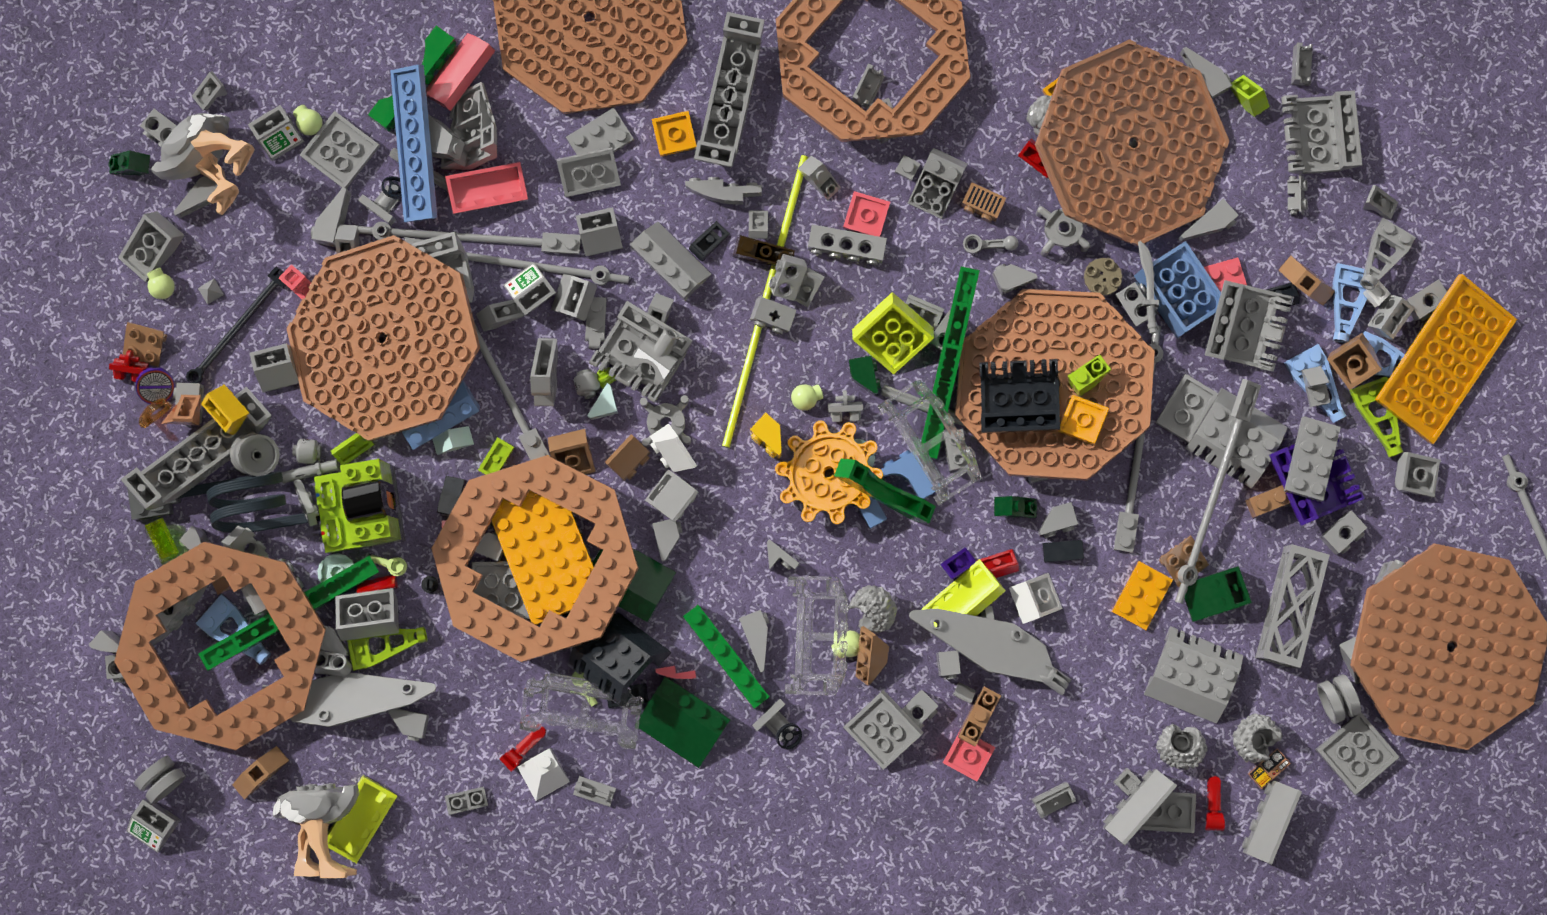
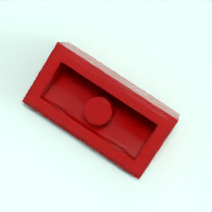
(1031, 156)
(1001, 563)
(381, 583)

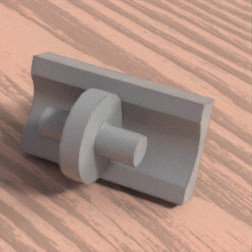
(853, 407)

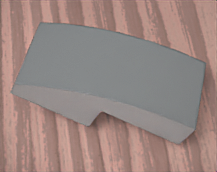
(466, 800)

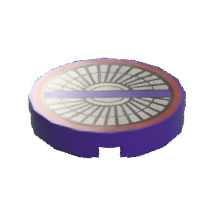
(154, 384)

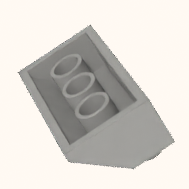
(670, 260)
(1139, 806)
(1271, 821)

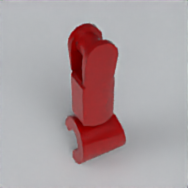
(513, 757)
(1214, 819)

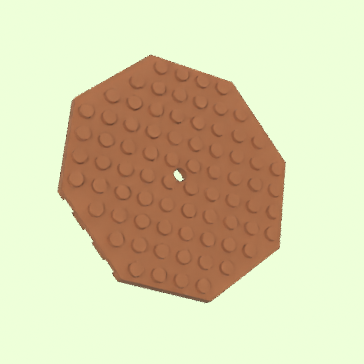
(593, 62)
(1087, 136)
(1074, 331)
(427, 346)
(1405, 638)

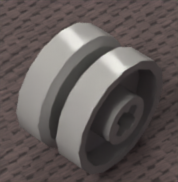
(254, 454)
(1339, 698)
(160, 779)

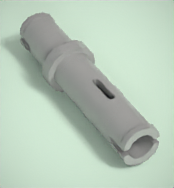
(310, 471)

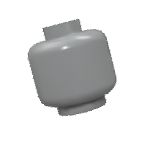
(586, 383)
(307, 451)

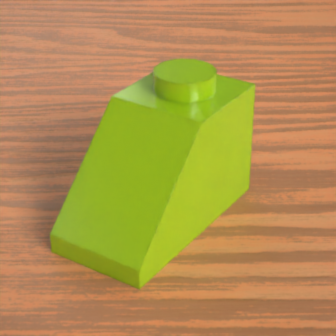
(1250, 95)

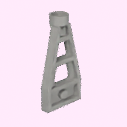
(1393, 236)

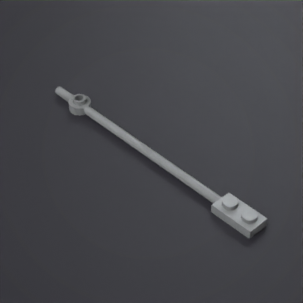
(550, 241)
(546, 267)
(1242, 412)
(530, 438)
(1520, 489)
(1127, 520)

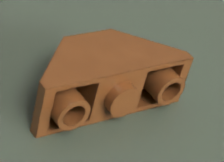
(1306, 280)
(871, 656)
(979, 716)
(260, 772)

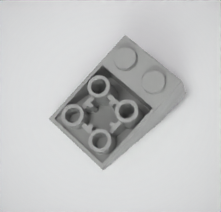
(937, 183)

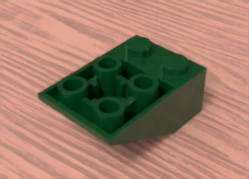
(1216, 594)

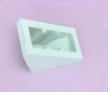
(604, 405)
(452, 440)

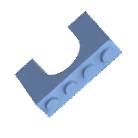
(908, 468)

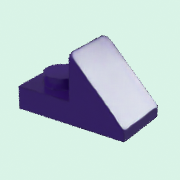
(958, 563)

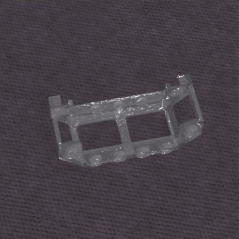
(921, 449)
(806, 635)
(626, 737)

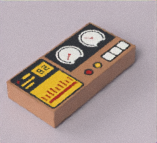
(1269, 769)

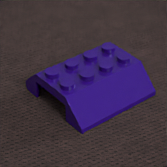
(1335, 495)

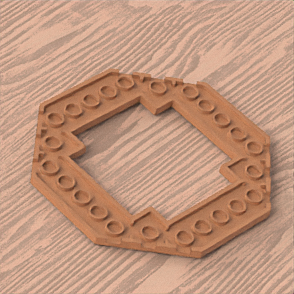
(840, 114)
(597, 598)
(153, 683)

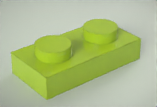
(351, 448)
(496, 457)

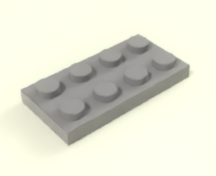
(1312, 459)

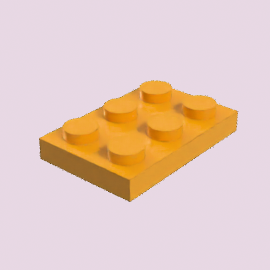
(1142, 595)

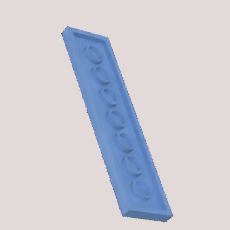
(413, 143)

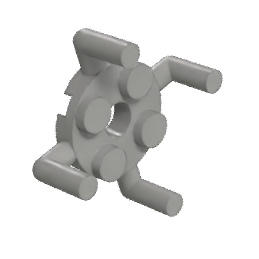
(1059, 238)
(664, 410)

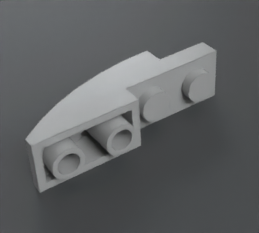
(714, 190)

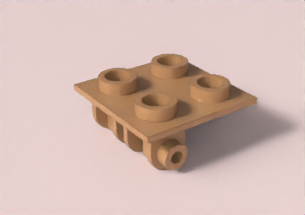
(144, 342)
(1179, 557)

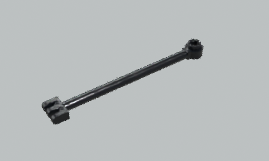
(237, 326)

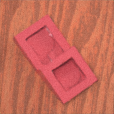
(296, 281)
(671, 672)

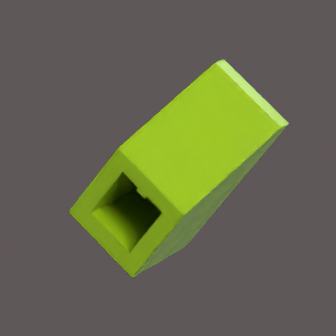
(1088, 375)

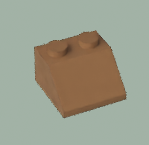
(1355, 361)
(572, 450)
(628, 458)

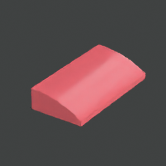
(459, 71)
(486, 187)

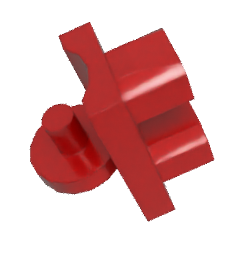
(129, 364)

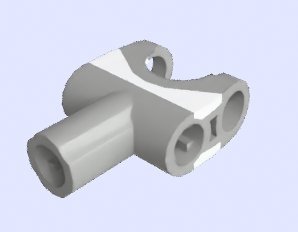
(658, 355)

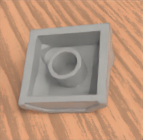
(1417, 474)

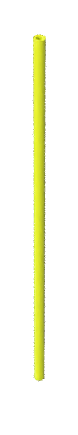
(767, 294)

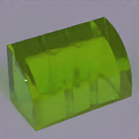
(161, 540)

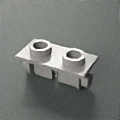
(1297, 187)
(594, 791)

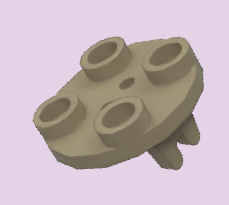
(1111, 274)

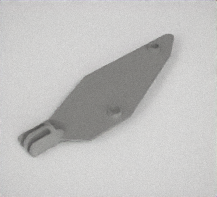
(994, 646)
(357, 696)

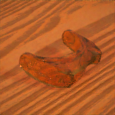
(148, 418)

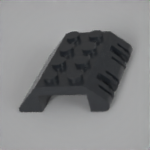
(1020, 398)
(617, 658)

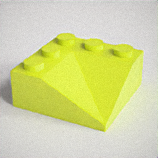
(893, 333)

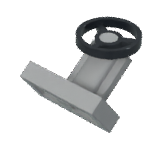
(385, 201)
(779, 726)

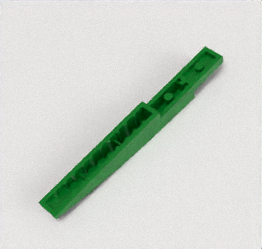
(951, 352)
(266, 627)

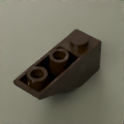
(759, 251)

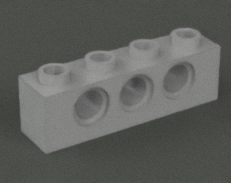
(857, 240)

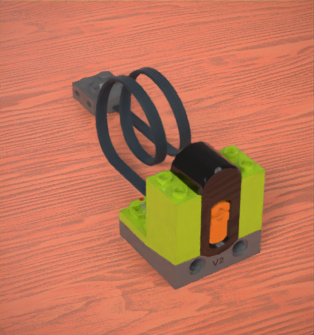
(355, 506)

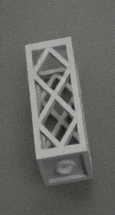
(1310, 595)

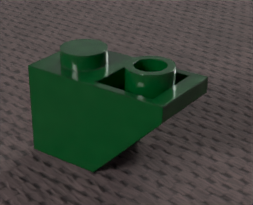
(129, 163)
(863, 373)
(1015, 507)

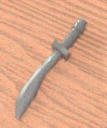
(1147, 264)

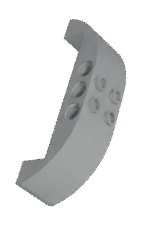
(731, 90)
(193, 458)
(109, 641)

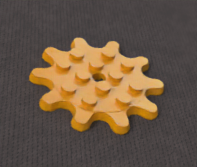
(809, 466)

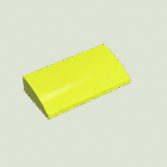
(969, 592)
(355, 830)

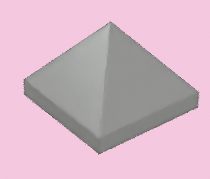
(210, 291)

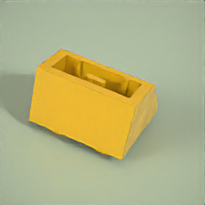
(225, 409)
(768, 433)

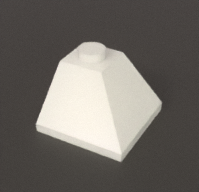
(543, 774)

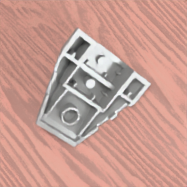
(476, 127)

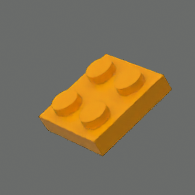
(674, 133)
(1083, 419)

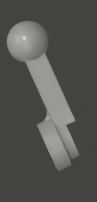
(1009, 243)

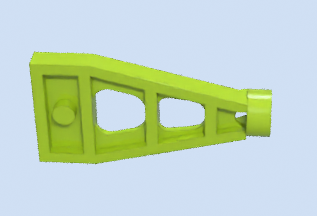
(1362, 398)
(361, 654)

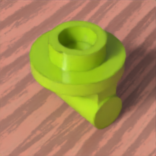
(604, 378)

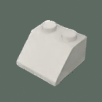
(672, 450)
(1035, 598)

